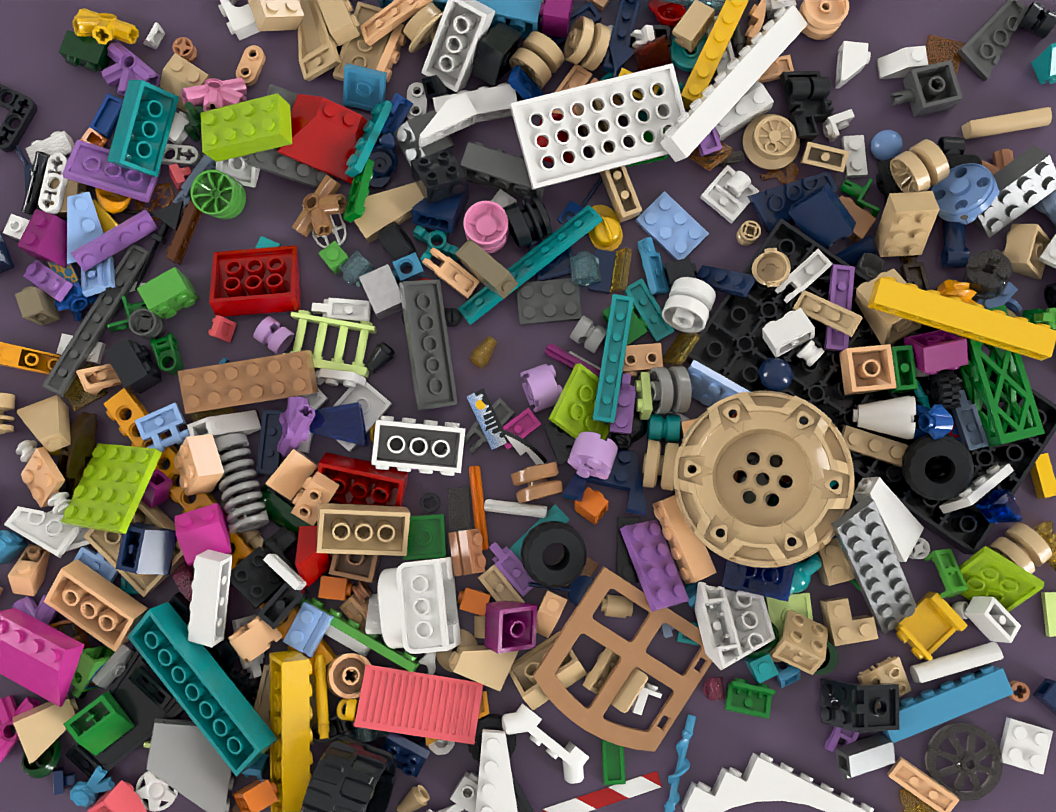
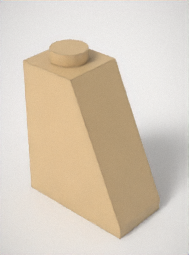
(48, 422)
(482, 665)
(42, 726)

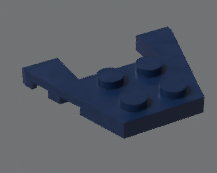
(623, 476)

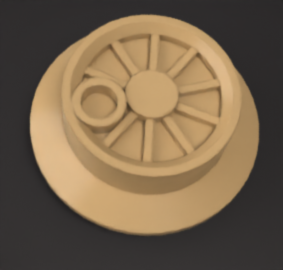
(423, 27)
(770, 142)

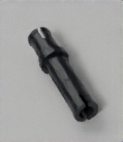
(35, 182)

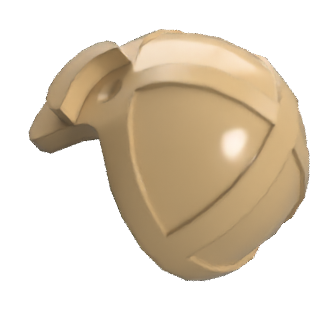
(771, 268)

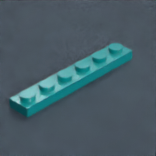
(613, 359)

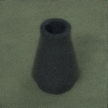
(379, 357)

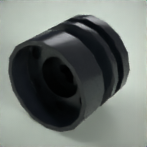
(528, 220)

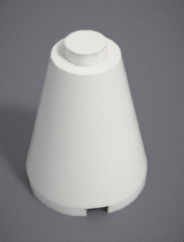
(888, 416)

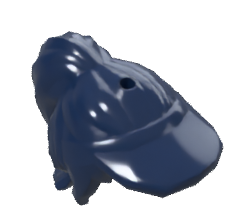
(383, 154)

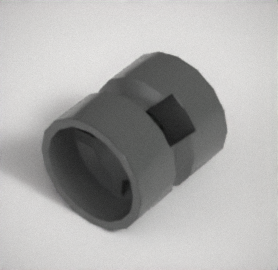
(147, 324)

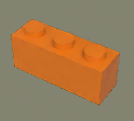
(256, 795)

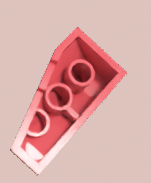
(119, 799)

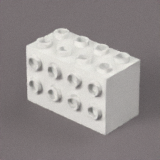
(418, 445)

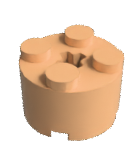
(253, 640)
(336, 675)

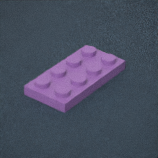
(90, 166)
(654, 565)

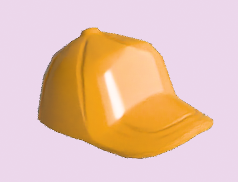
(111, 201)

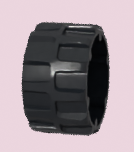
(351, 779)

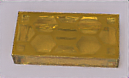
(621, 270)

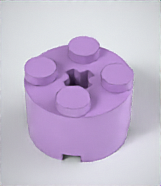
(541, 387)
(592, 455)

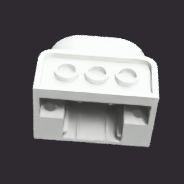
(419, 606)

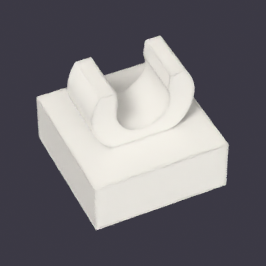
(643, 36)

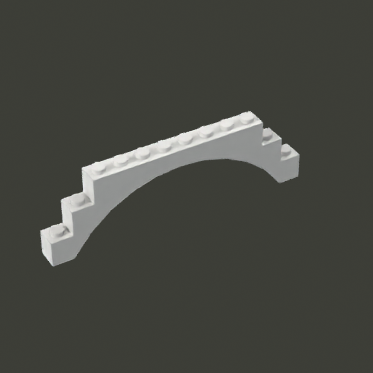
(766, 782)

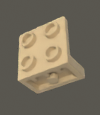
(802, 643)

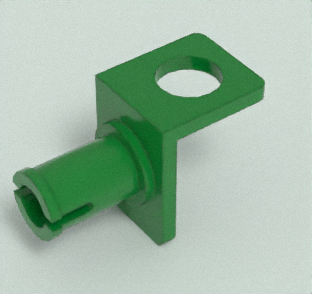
(859, 192)
(130, 308)

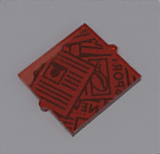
(652, 54)

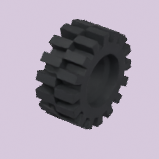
(944, 389)

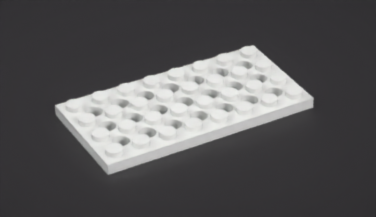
(584, 96)

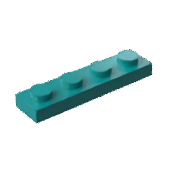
(366, 143)

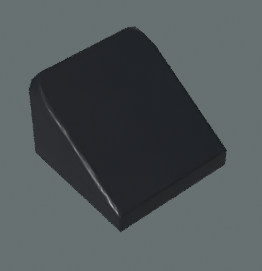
(434, 87)

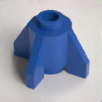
(75, 301)
(933, 421)

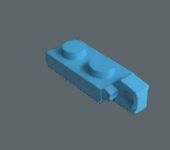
(653, 267)

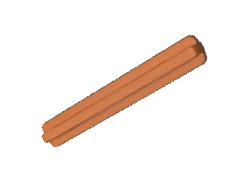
(478, 503)

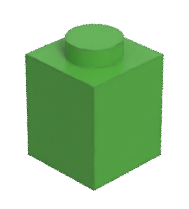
(334, 257)

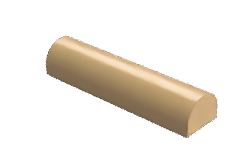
(1007, 123)

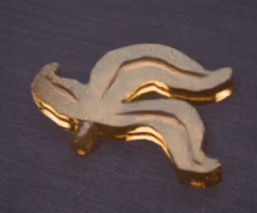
(791, 172)

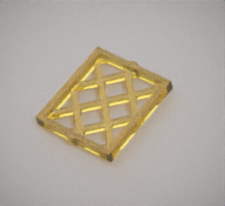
(682, 355)

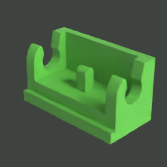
(948, 572)

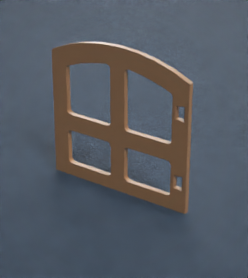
(631, 655)

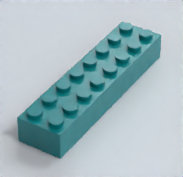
(202, 688)

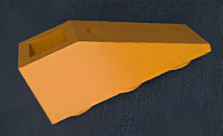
(27, 359)

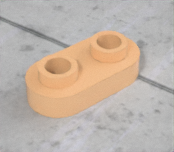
(251, 64)

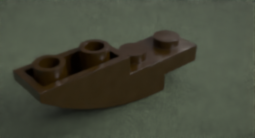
(72, 457)

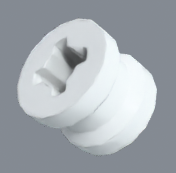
(810, 353)
(921, 549)

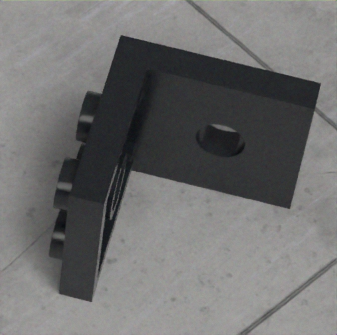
(859, 705)

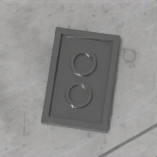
(548, 301)

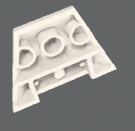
(731, 623)

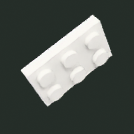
(372, 403)

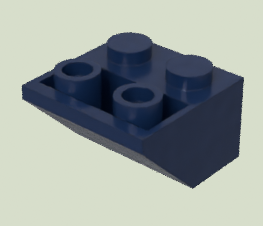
(146, 549)

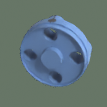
(965, 193)

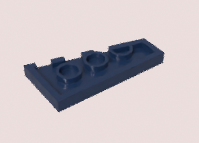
(775, 202)

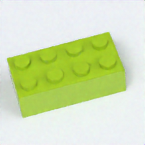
(246, 127)

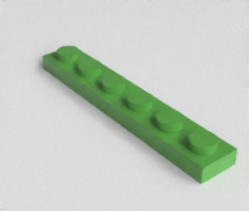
(353, 629)

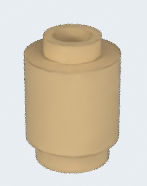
(617, 606)

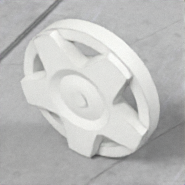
(155, 792)

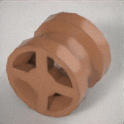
(183, 44)

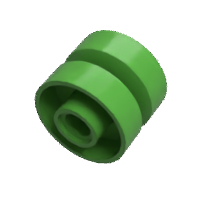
(218, 194)

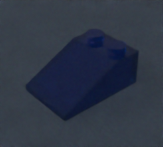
(767, 582)

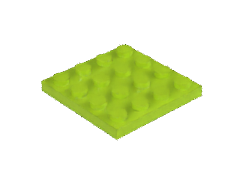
(111, 487)

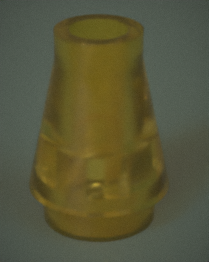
(481, 354)

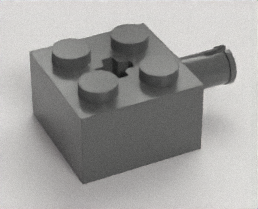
(929, 89)

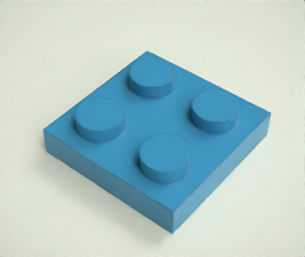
(363, 87)

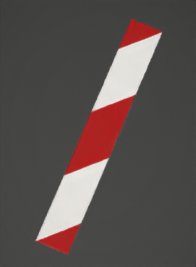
(609, 795)

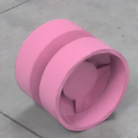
(487, 226)

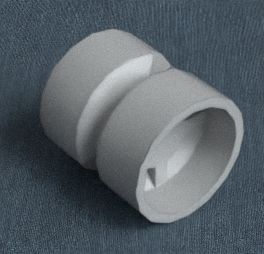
(588, 334)

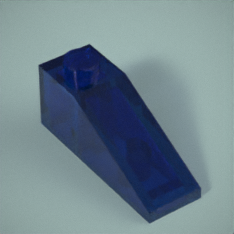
(1000, 507)

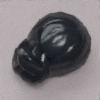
(639, 429)

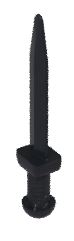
(159, 237)

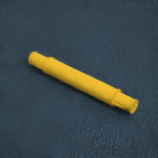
(321, 697)

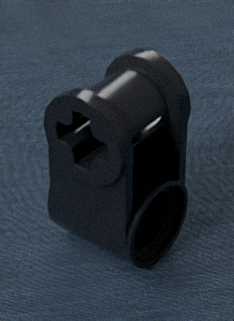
(337, 727)

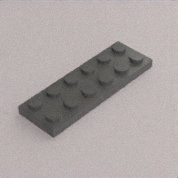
(428, 344)

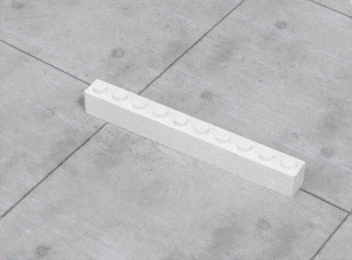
(733, 83)

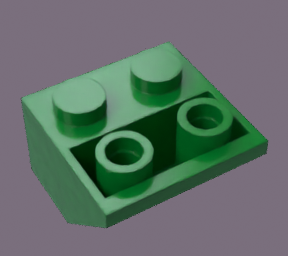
(99, 724)

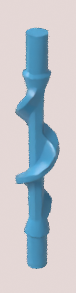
(682, 765)

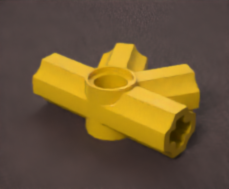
(103, 27)

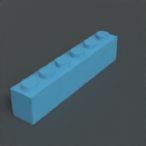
(950, 701)

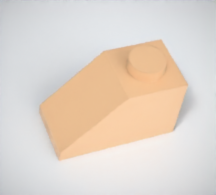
(549, 612)

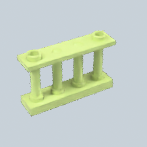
(336, 363)

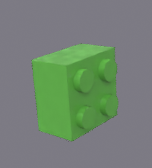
(168, 293)

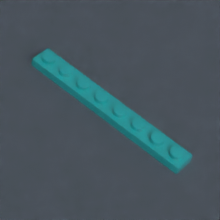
(534, 261)

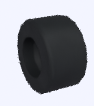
(396, 241)

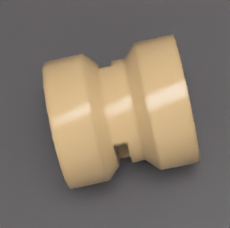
(745, 236)

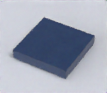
(556, 268)

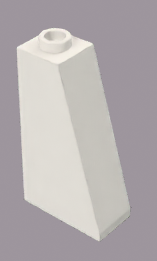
(899, 522)

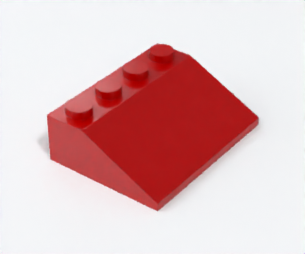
(255, 283)
(362, 482)

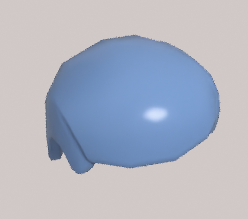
(886, 145)

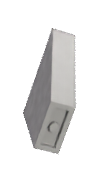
(189, 764)

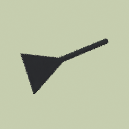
(169, 215)

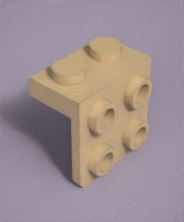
(629, 690)

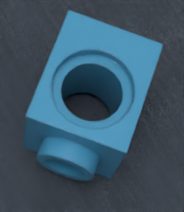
(409, 260)

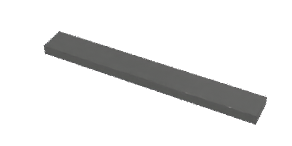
(96, 322)

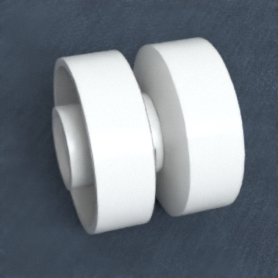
(689, 305)

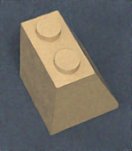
(884, 325)

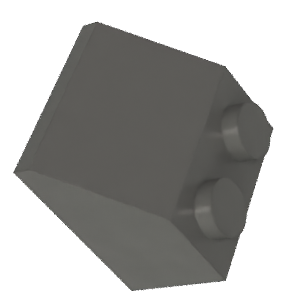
(408, 138)

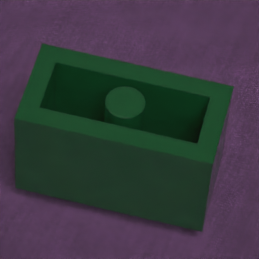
(84, 52)

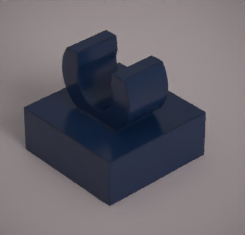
(61, 779)

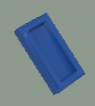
(107, 116)

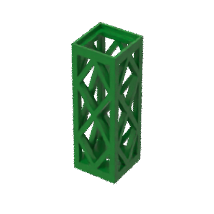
(1012, 382)

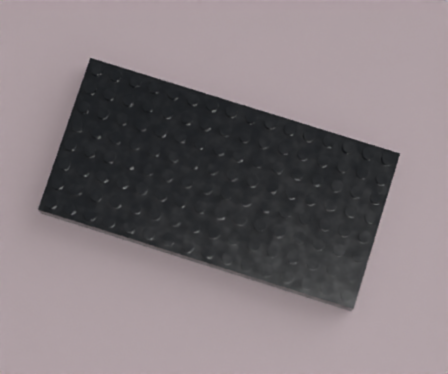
(736, 348)

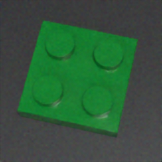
(426, 537)

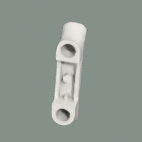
(526, 721)

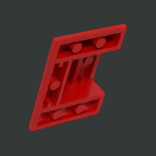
(323, 135)

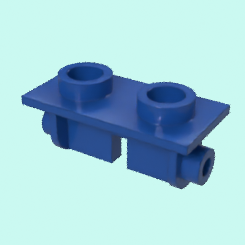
(397, 115)

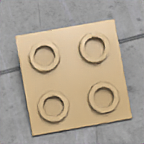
(886, 672)

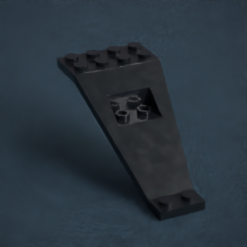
(143, 699)

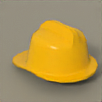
(608, 233)

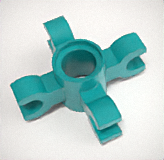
(422, 235)

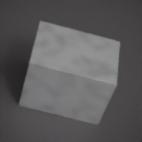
(382, 291)

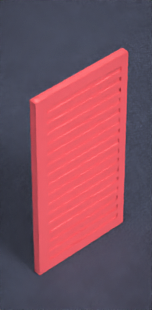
(419, 704)

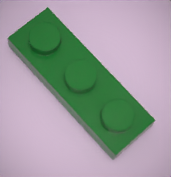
(358, 193)

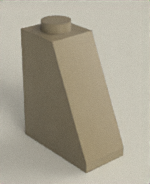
(486, 269)

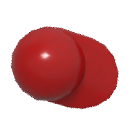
(667, 12)

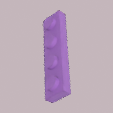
(114, 240)
(840, 294)

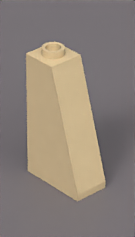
(386, 208)

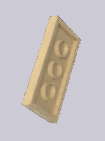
(356, 50)

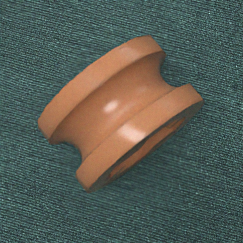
(361, 590)
(1022, 696)

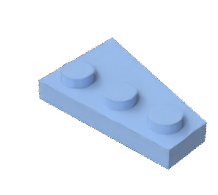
(82, 223)

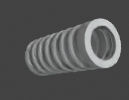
(232, 443)

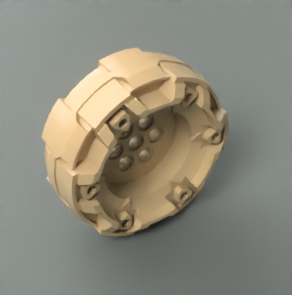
(768, 427)

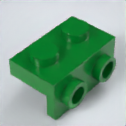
(748, 698)

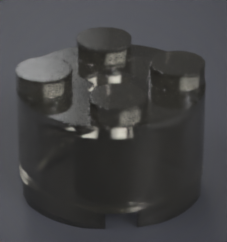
(988, 273)

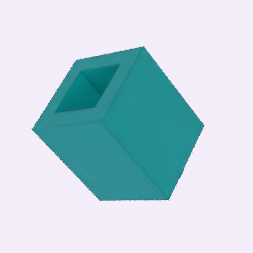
(761, 668)

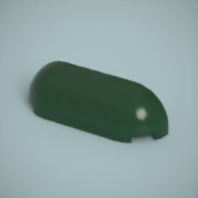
(280, 511)

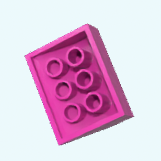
(37, 655)

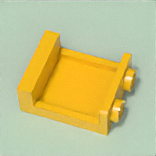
(929, 625)

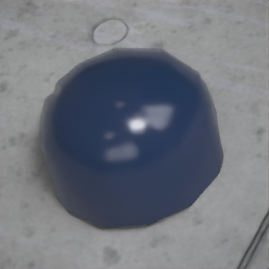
(775, 374)

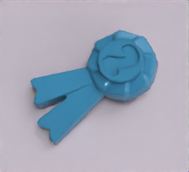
(87, 792)

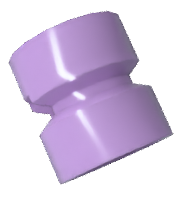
(270, 333)

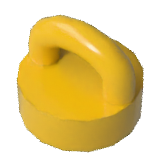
(351, 709)

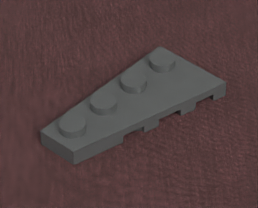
(986, 45)

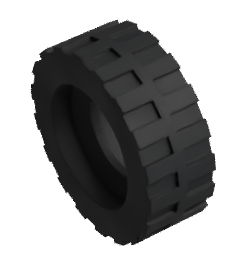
(490, 722)

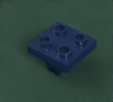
(408, 755)

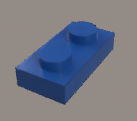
(523, 84)

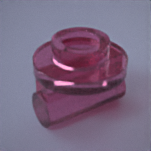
(714, 689)

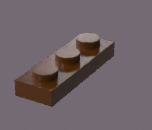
(184, 233)

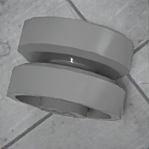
(670, 389)

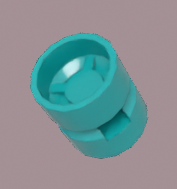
(663, 427)

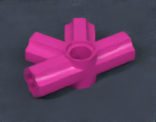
(8, 710)

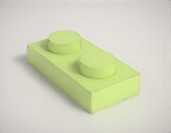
(644, 400)

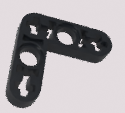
(15, 107)

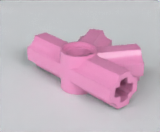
(216, 93)

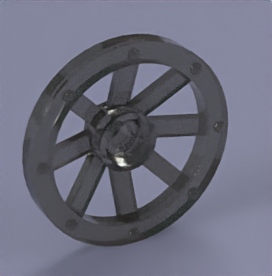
(962, 757)

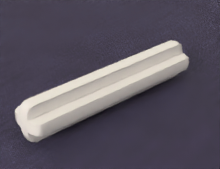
(515, 508)

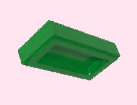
(612, 763)

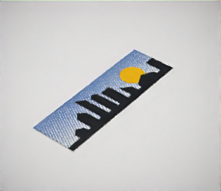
(487, 419)

